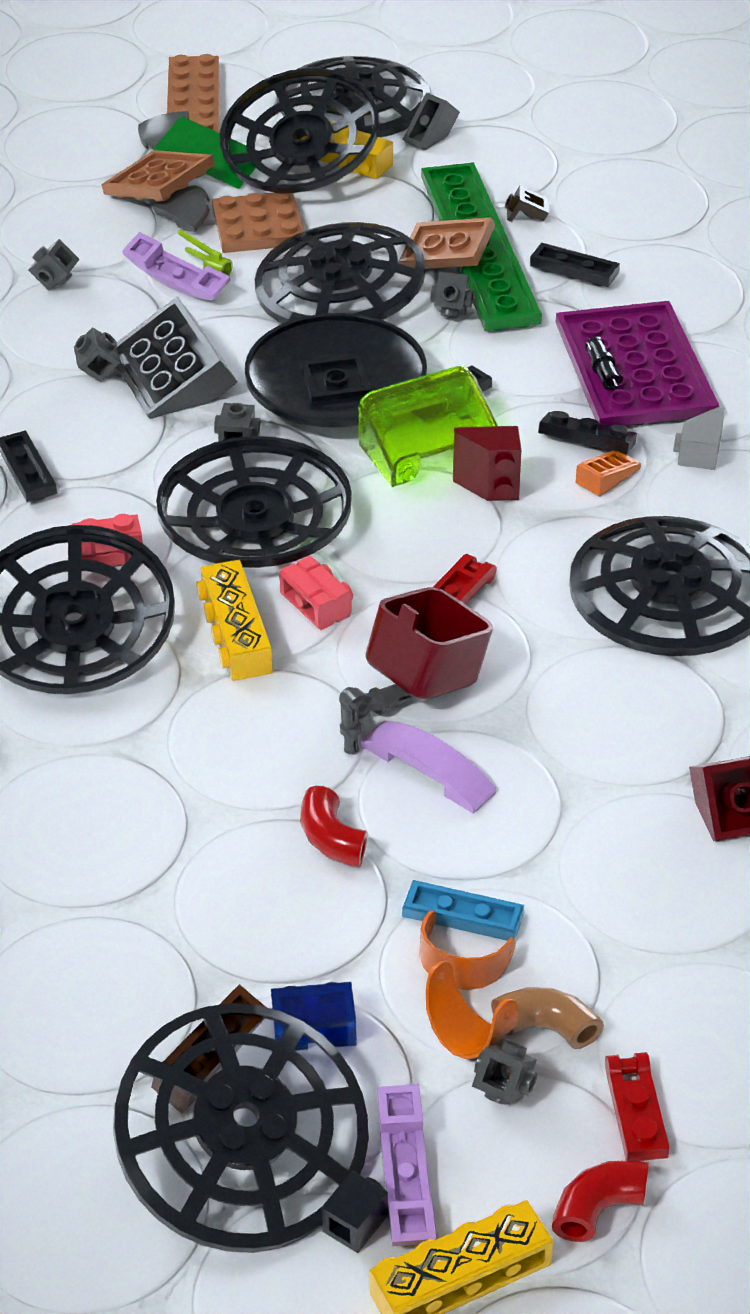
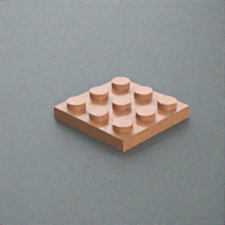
(158, 175)
(255, 220)

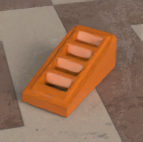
(605, 471)

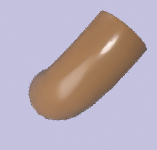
(556, 1012)

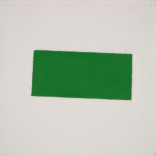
(192, 137)

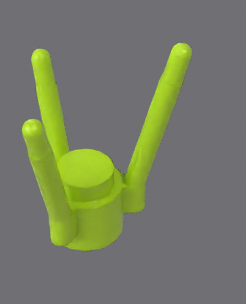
(212, 260)

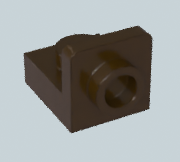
(528, 202)

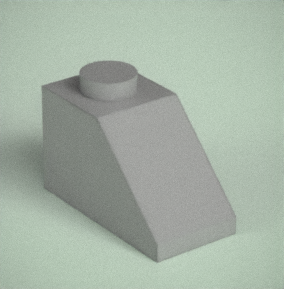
(700, 440)

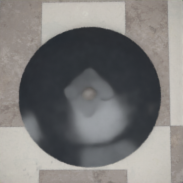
(297, 361)

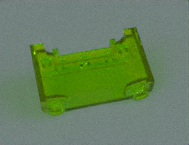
(419, 420)

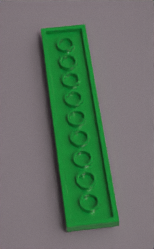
(498, 281)

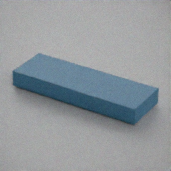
(464, 910)

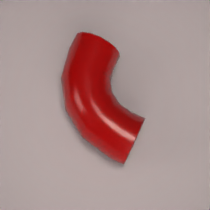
(326, 830)
(594, 1192)

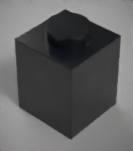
(355, 1211)

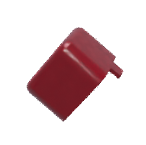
(428, 642)

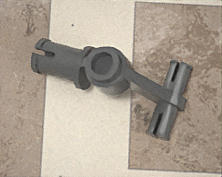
(357, 704)

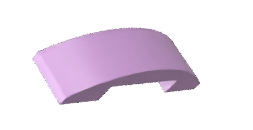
(173, 271)
(434, 758)
(405, 1165)

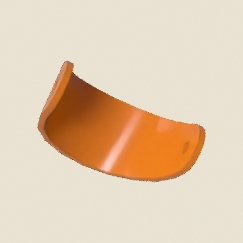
(467, 972)
(454, 1020)

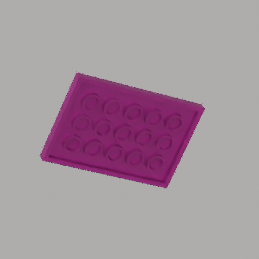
(651, 356)

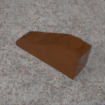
(209, 1063)

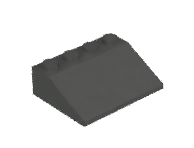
(172, 362)

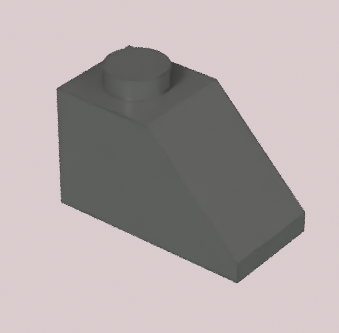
(431, 122)

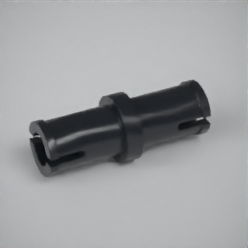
(603, 363)

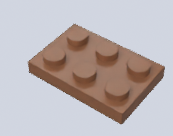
(449, 242)

